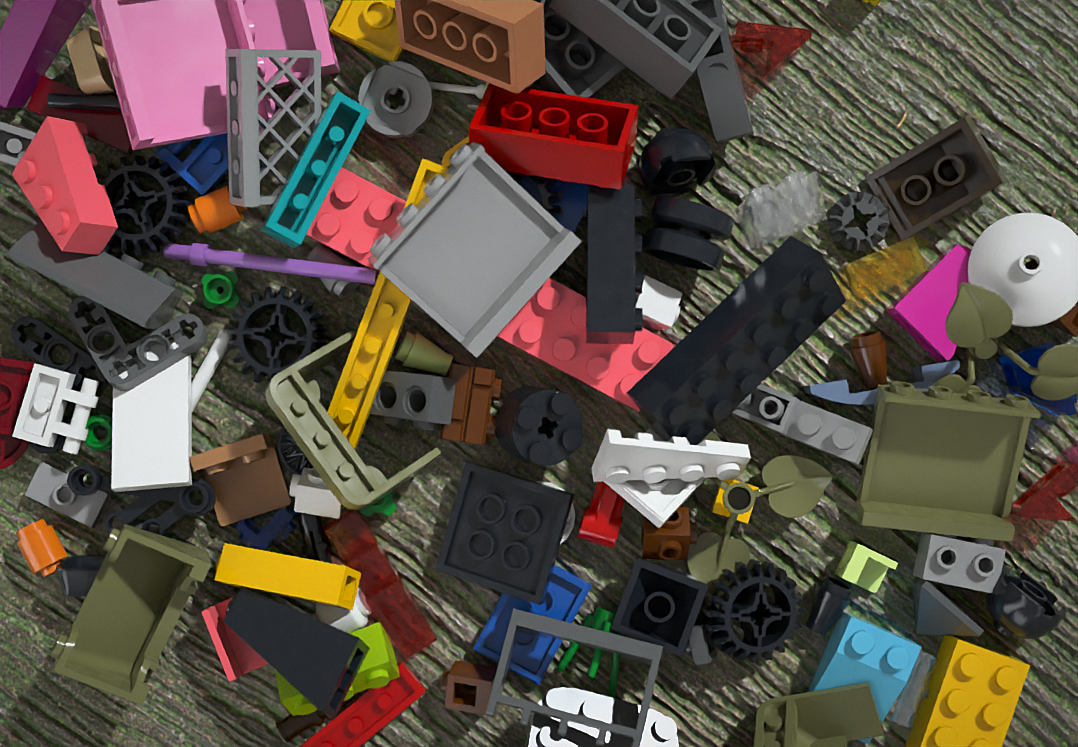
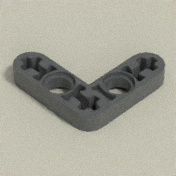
(122, 354)

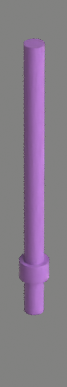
(204, 255)

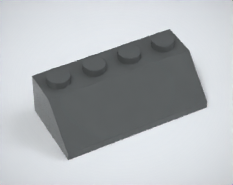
(651, 37)
(102, 278)

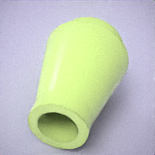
(422, 354)

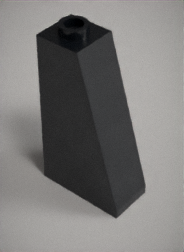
(302, 649)

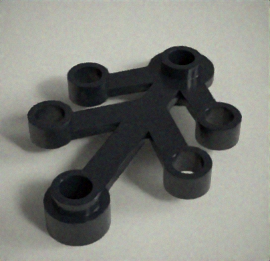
(147, 499)

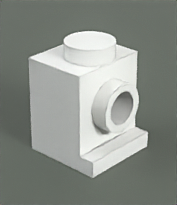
(314, 495)

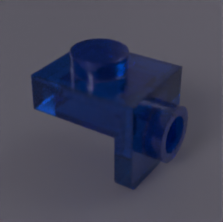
(278, 528)

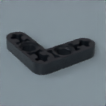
(79, 361)

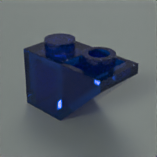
(1020, 381)

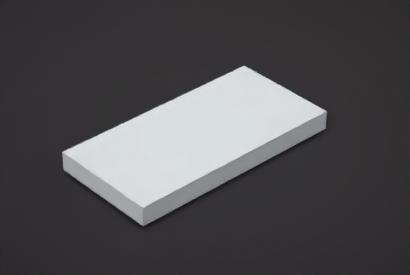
(153, 428)

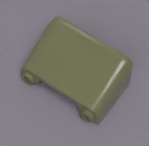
(130, 612)

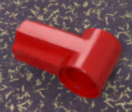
(602, 517)

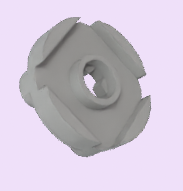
(387, 81)

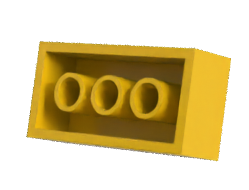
(969, 697)

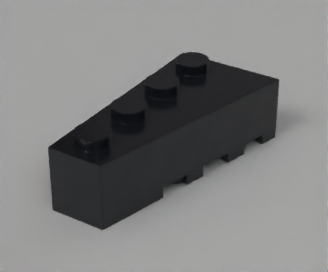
(611, 265)

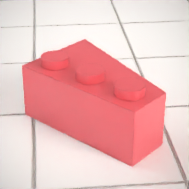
(63, 187)

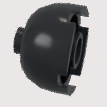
(675, 160)
(1023, 606)

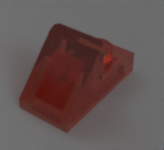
(779, 41)
(1040, 498)

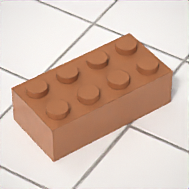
(481, 38)

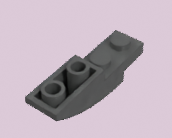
(722, 80)

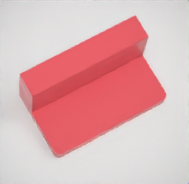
(232, 650)

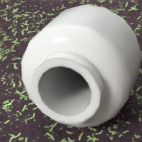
(345, 619)

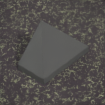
(937, 614)

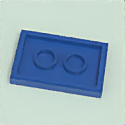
(533, 653)

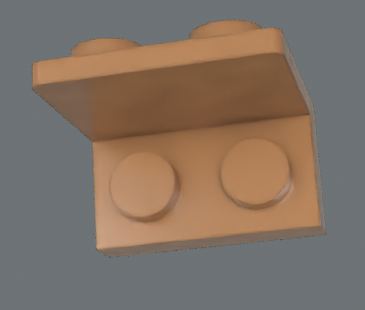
(244, 478)

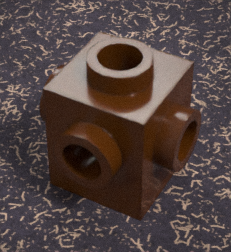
(671, 540)

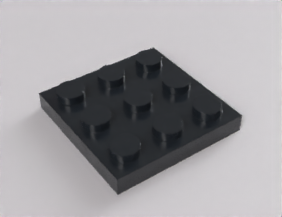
(504, 532)

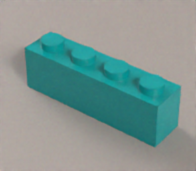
(315, 170)

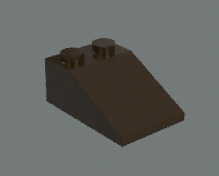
(936, 178)

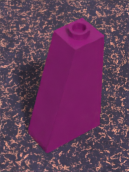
(31, 42)

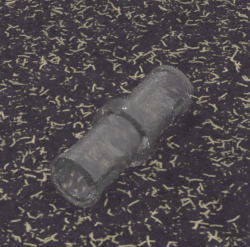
(914, 690)

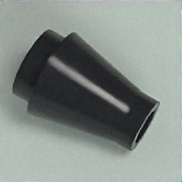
(828, 604)

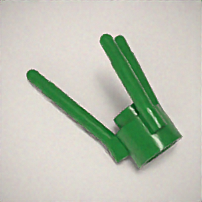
(600, 621)

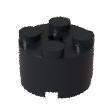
(541, 408)

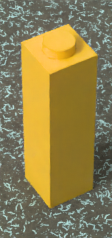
(288, 576)

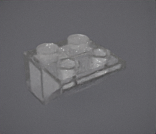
(781, 211)

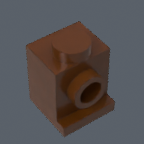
(468, 686)

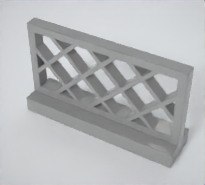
(244, 118)

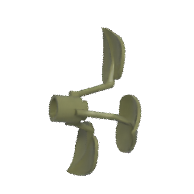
(976, 323)
(793, 491)

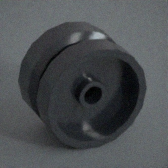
(687, 233)

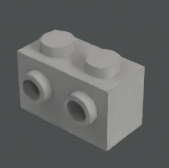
(959, 562)

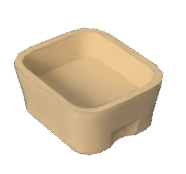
(91, 62)

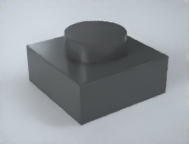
(700, 643)

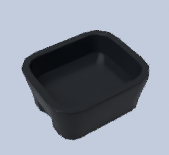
(78, 573)

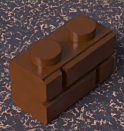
(472, 404)

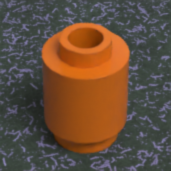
(214, 211)
(41, 547)

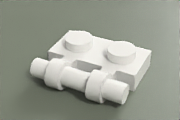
(45, 406)

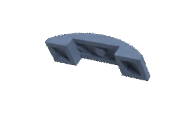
(839, 393)

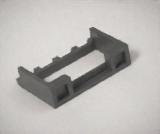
(544, 627)

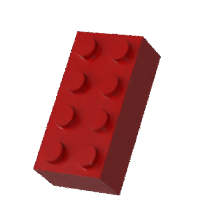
(556, 135)

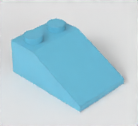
(864, 654)

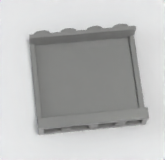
(473, 248)

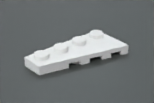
(654, 461)

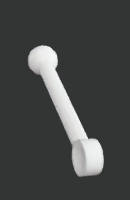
(478, 91)

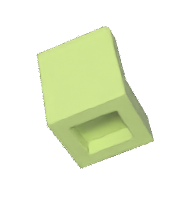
(863, 566)

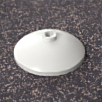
(1035, 294)

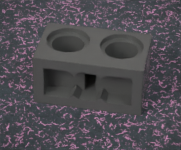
(416, 398)

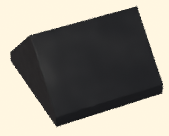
(659, 606)

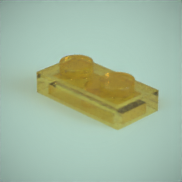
(884, 268)

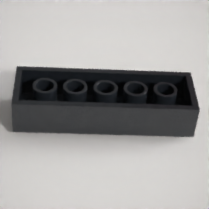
(739, 343)

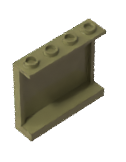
(943, 461)

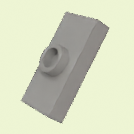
(51, 489)

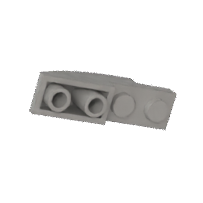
(805, 423)

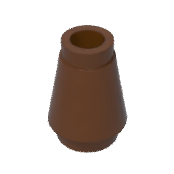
(870, 357)

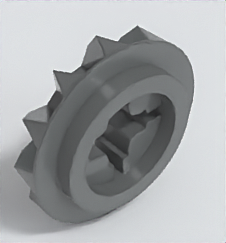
(851, 237)

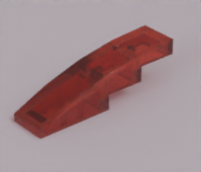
(381, 583)

